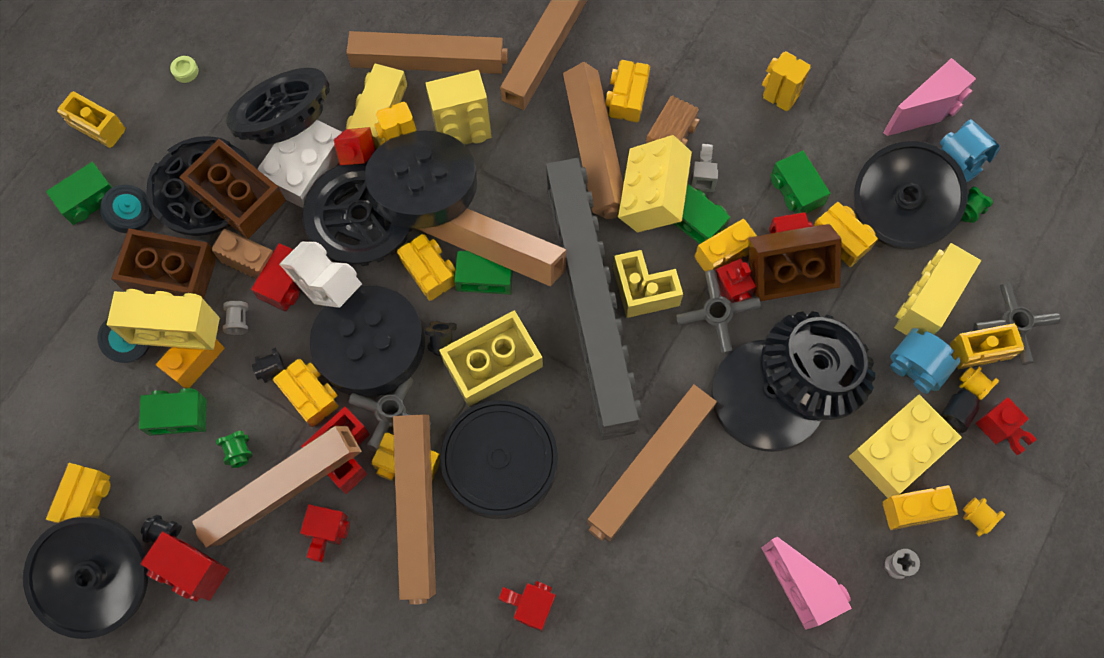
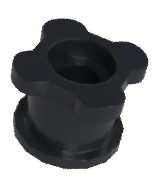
(440, 335)
(268, 366)
(154, 526)

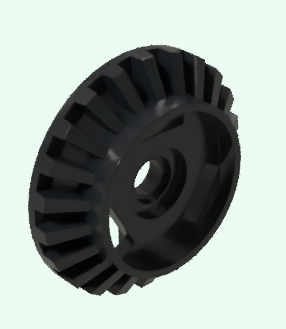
(279, 106)
(325, 219)
(817, 390)

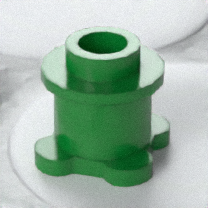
(976, 205)
(235, 449)

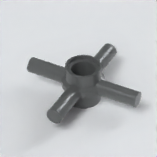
(716, 299)
(1023, 317)
(385, 404)

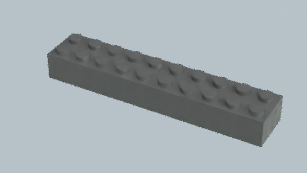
(592, 301)

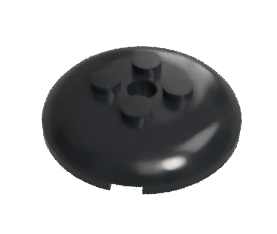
(171, 198)

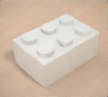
(301, 161)

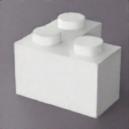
(318, 277)

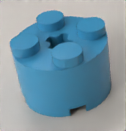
(970, 148)
(924, 360)

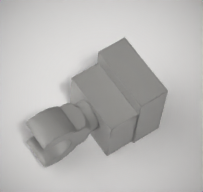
(704, 172)

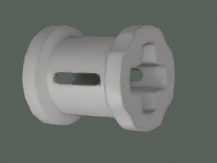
(235, 318)
(908, 558)

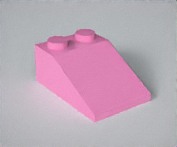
(933, 100)
(808, 587)

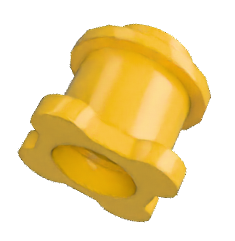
(977, 382)
(982, 515)

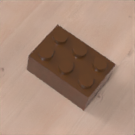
(233, 188)
(795, 262)
(164, 263)

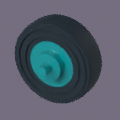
(125, 208)
(117, 348)

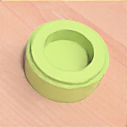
(184, 69)

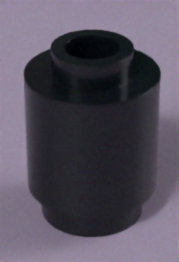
(961, 410)

